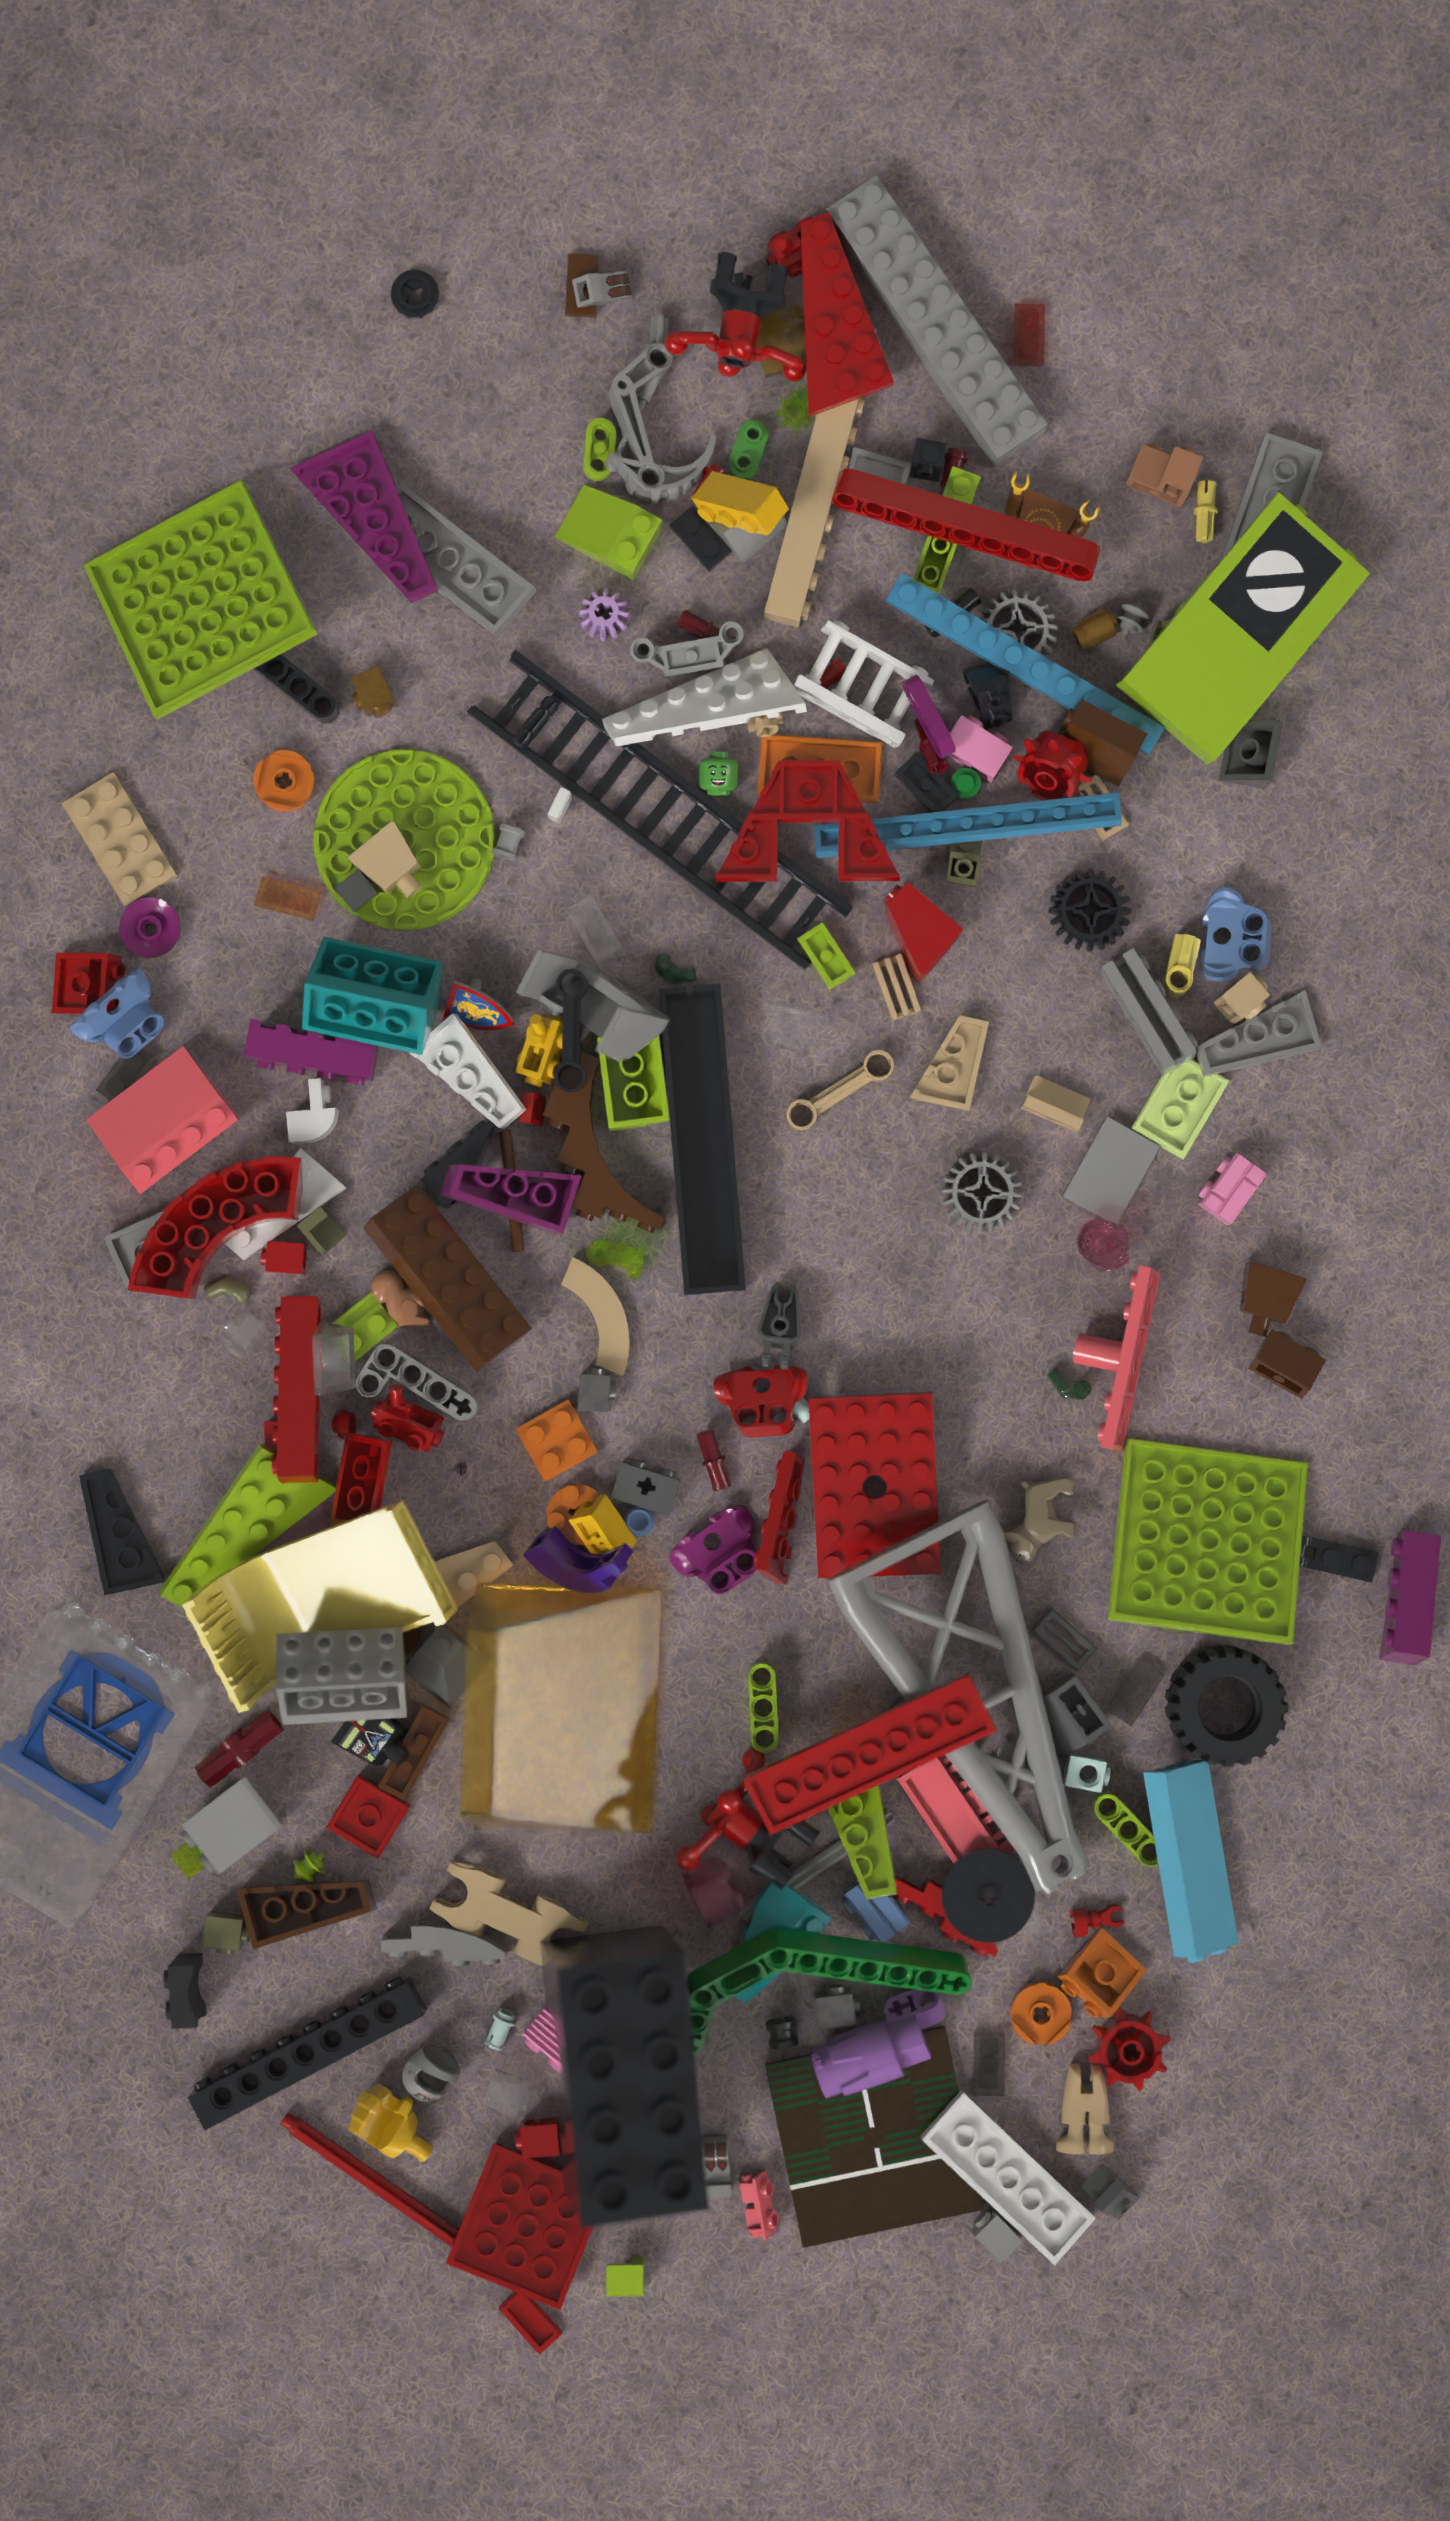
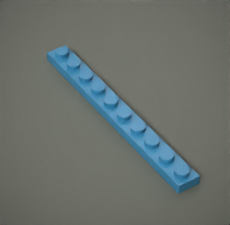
(1012, 655)
(984, 823)

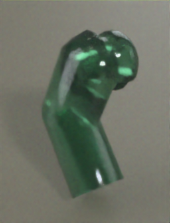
(671, 973)
(1069, 1388)

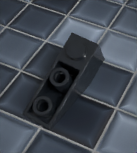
(466, 1153)

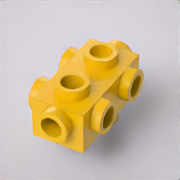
(541, 1050)

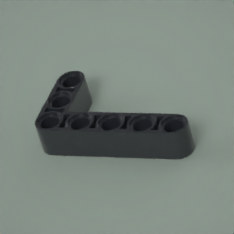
(289, 679)

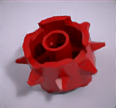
(1053, 766)
(1129, 2066)

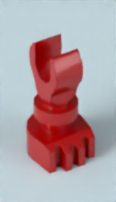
(1093, 1919)

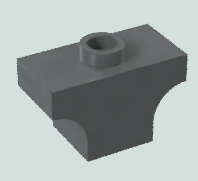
(1110, 2192)

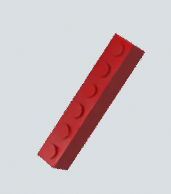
(296, 1399)

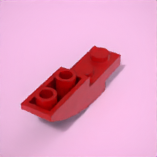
(931, 1904)

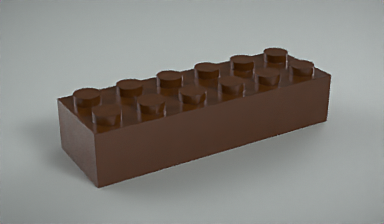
(447, 1278)

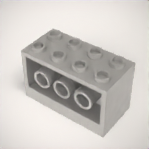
(341, 1675)

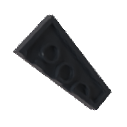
(118, 1541)

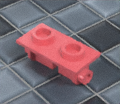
(761, 2218)

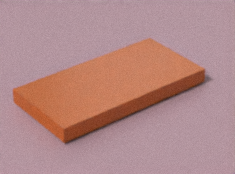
(858, 757)

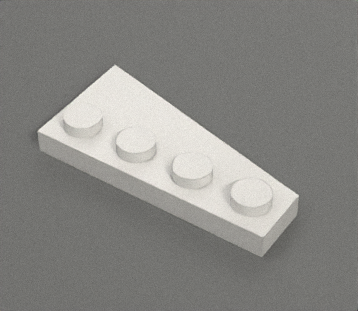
(469, 1071)
(318, 1189)

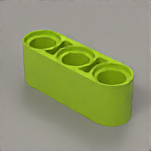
(763, 1721)
(1114, 1820)

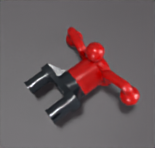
(741, 321)
(747, 1830)

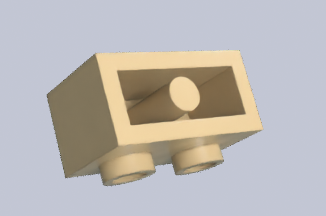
(1243, 999)

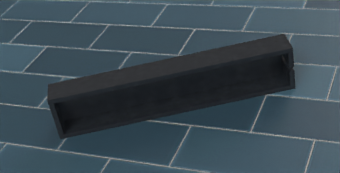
(702, 1140)

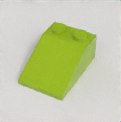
(610, 531)

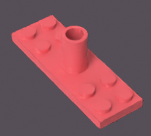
(1122, 1357)

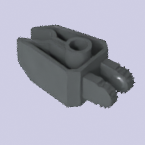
(778, 1330)

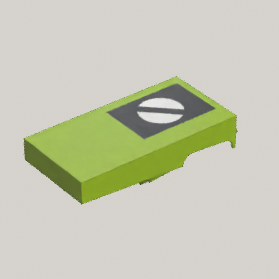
(1243, 628)

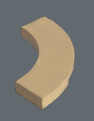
(607, 1312)

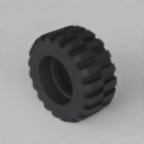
(1266, 1716)

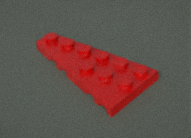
(839, 337)

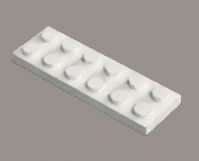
(1007, 2177)

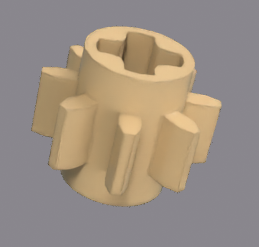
(763, 726)

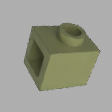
(225, 1932)

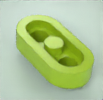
(598, 450)

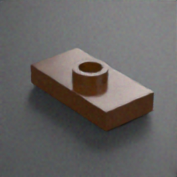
(578, 266)

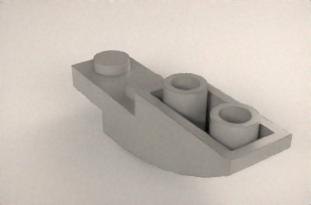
(456, 1945)

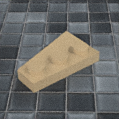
(955, 1066)

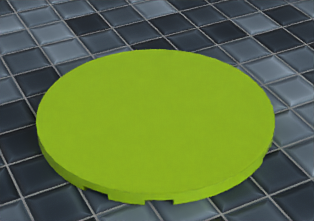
(438, 816)

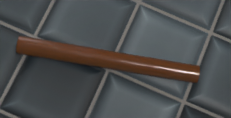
(509, 1163)

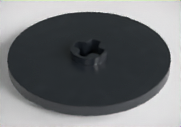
(972, 1914)

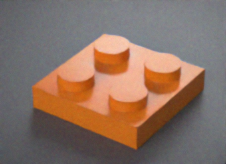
(556, 1440)

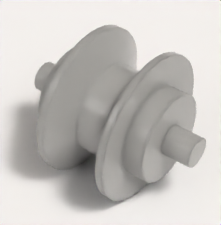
(1131, 620)

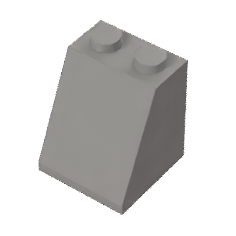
(230, 1826)

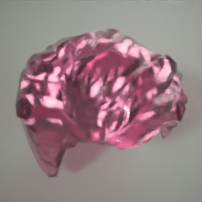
(1104, 1244)

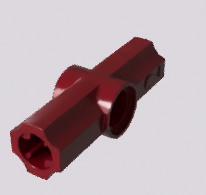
(239, 1748)

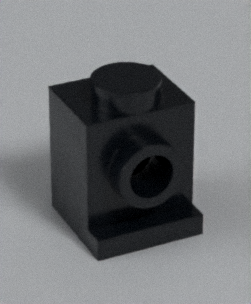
(928, 460)

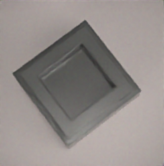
(356, 890)

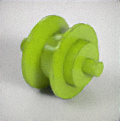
(309, 1866)

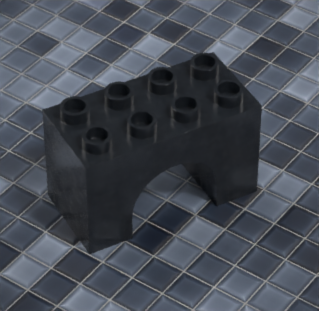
(626, 2076)

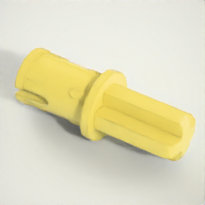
(1205, 511)

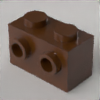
(1287, 1363)

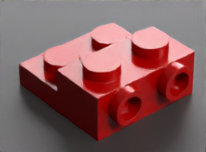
(83, 980)

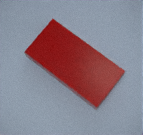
(530, 2321)

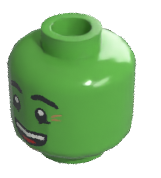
(718, 774)

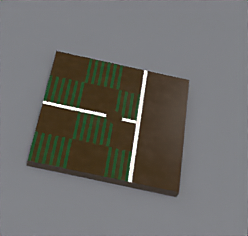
(860, 2155)

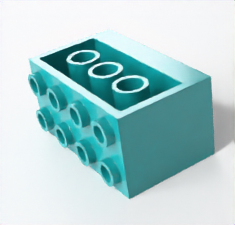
(372, 995)

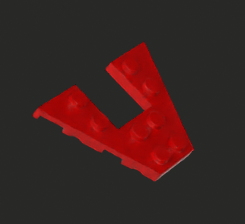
(808, 794)

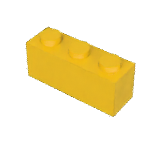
(740, 503)

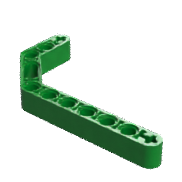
(820, 1956)

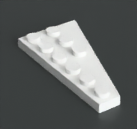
(711, 701)

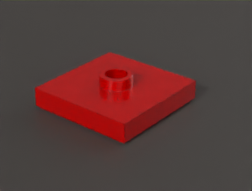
(368, 1816)

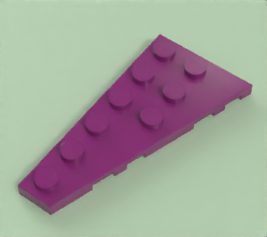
(364, 500)

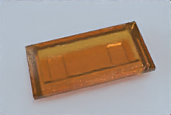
(287, 898)

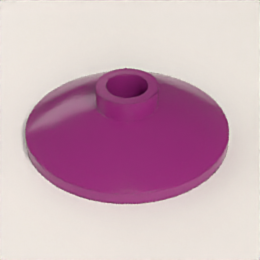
(138, 917)

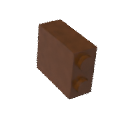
(1108, 740)

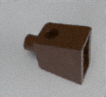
(1268, 1295)

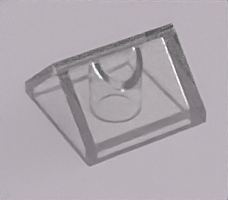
(333, 1358)

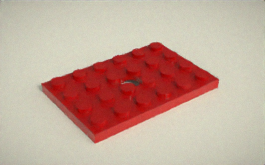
(863, 1438)

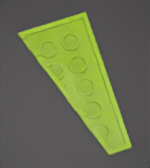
(243, 1524)

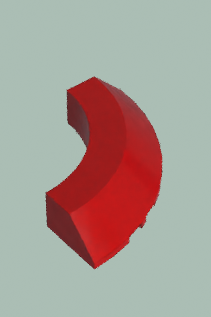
(209, 1216)

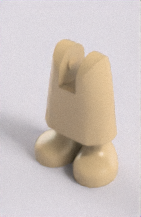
(1085, 2105)

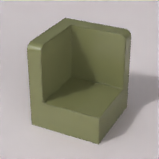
(321, 1230)

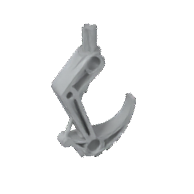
(644, 377)

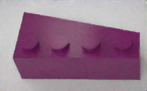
(310, 1052)
(520, 1195)
(1411, 1598)

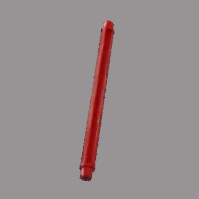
(370, 2178)

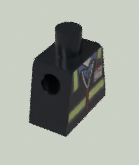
(373, 1740)

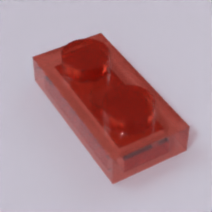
(1028, 335)

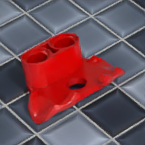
(737, 1392)

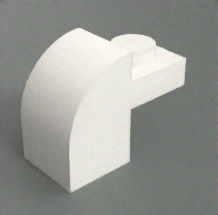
(313, 1124)

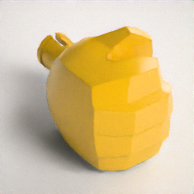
(388, 2123)

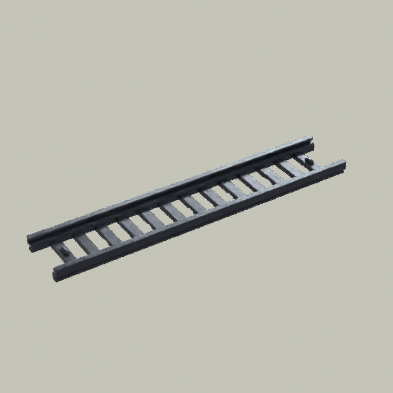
(640, 836)

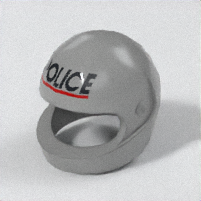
(434, 2062)

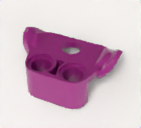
(694, 1559)

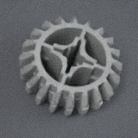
(1029, 628)
(983, 1166)

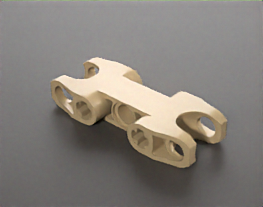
(491, 1907)

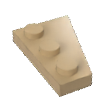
(467, 1568)

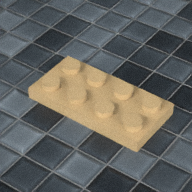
(119, 839)

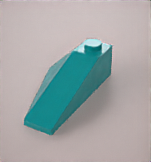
(785, 1910)

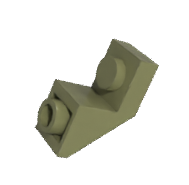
(964, 863)

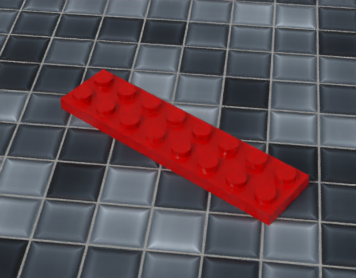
(869, 1753)

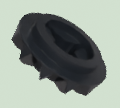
(414, 280)

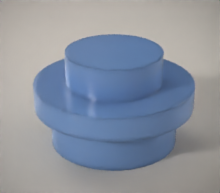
(639, 1520)

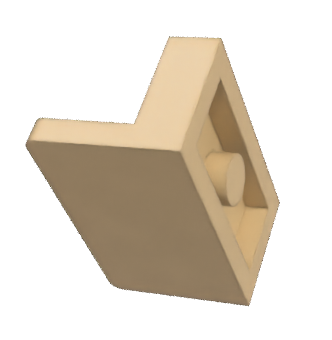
(1055, 1103)

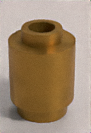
(1095, 629)

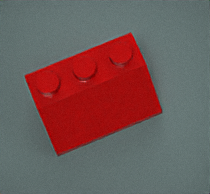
(361, 1476)

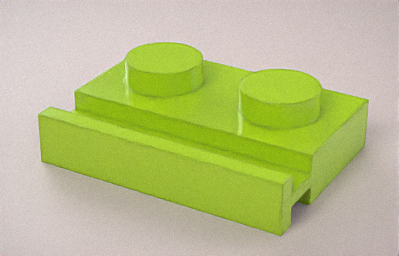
(370, 1324)

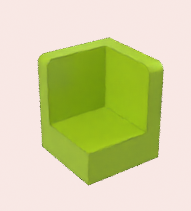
(625, 2278)

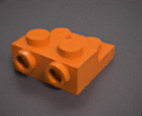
(1101, 1975)

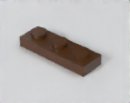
(419, 1741)

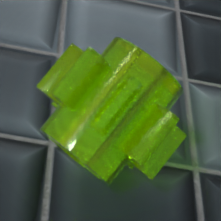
(788, 420)

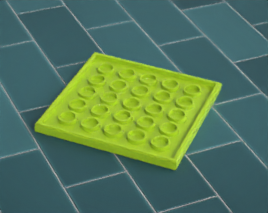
(200, 599)
(1208, 1541)

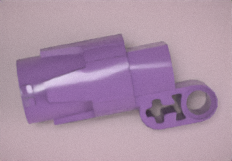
(881, 2048)

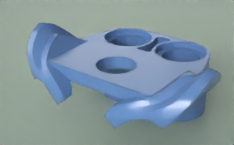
(1228, 911)
(129, 1025)

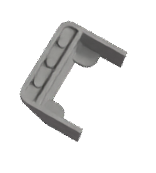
(607, 1009)

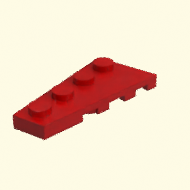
(780, 1519)

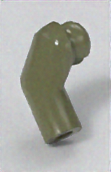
(229, 1286)

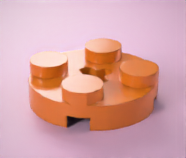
(274, 767)
(562, 1501)
(1040, 1995)

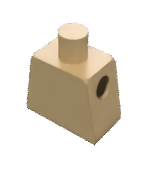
(388, 861)

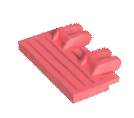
(951, 1811)

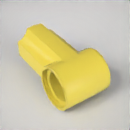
(1181, 963)

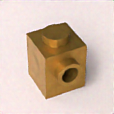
(372, 692)

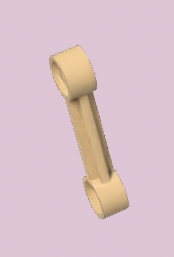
(840, 1090)

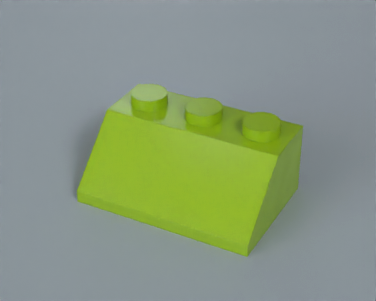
(635, 1088)

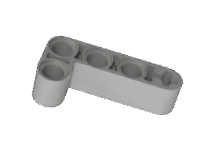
(422, 1387)

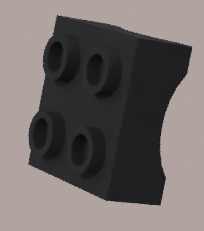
(185, 1998)

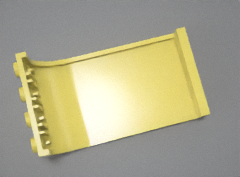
(340, 1578)

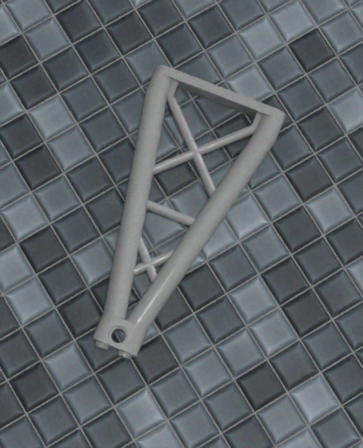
(1035, 1739)

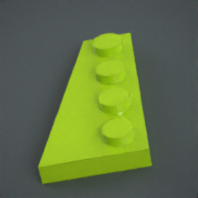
(866, 1841)

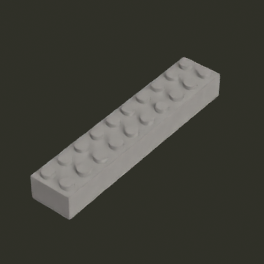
(936, 322)

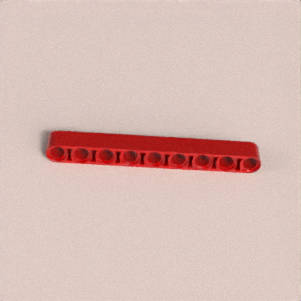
(966, 525)

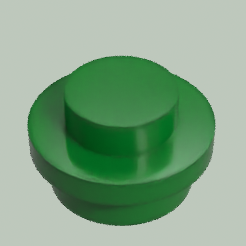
(966, 782)

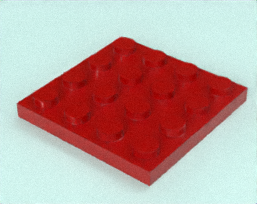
(520, 2229)

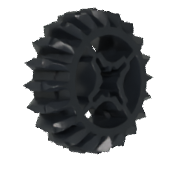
(1105, 910)

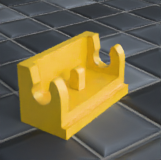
(601, 1526)

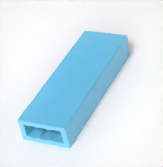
(1191, 1859)

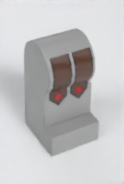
(602, 288)
(717, 2166)

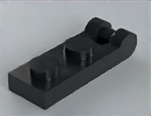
(1339, 1559)

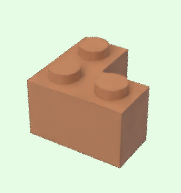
(1164, 474)

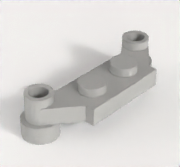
(689, 655)

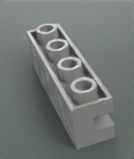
(1149, 1012)

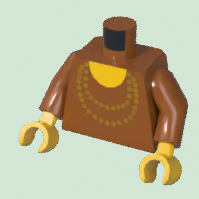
(1046, 511)

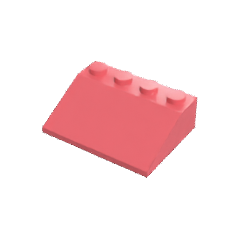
(162, 1119)

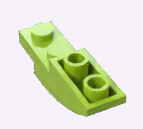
(939, 553)

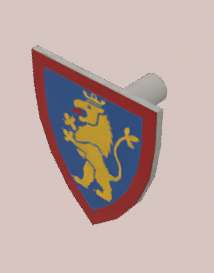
(476, 1008)

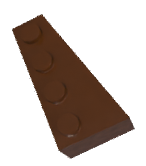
(294, 1909)

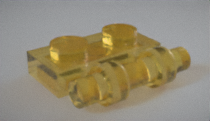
(773, 333)

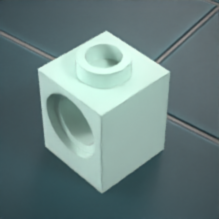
(1072, 1768)

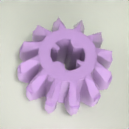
(609, 604)

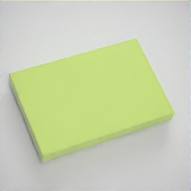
(1179, 1107)

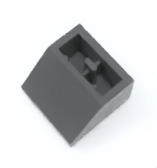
(1072, 1715)

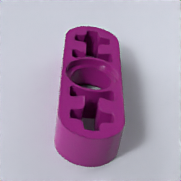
(928, 716)

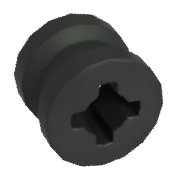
(782, 2033)

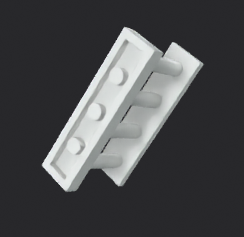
(836, 699)

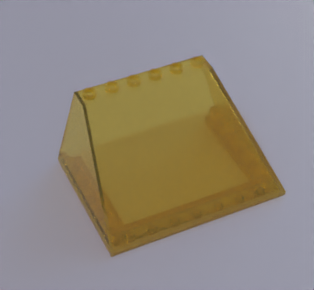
(561, 1708)

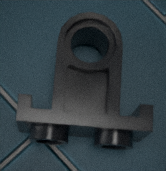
(989, 693)

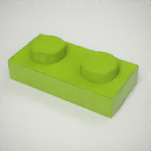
(826, 956)

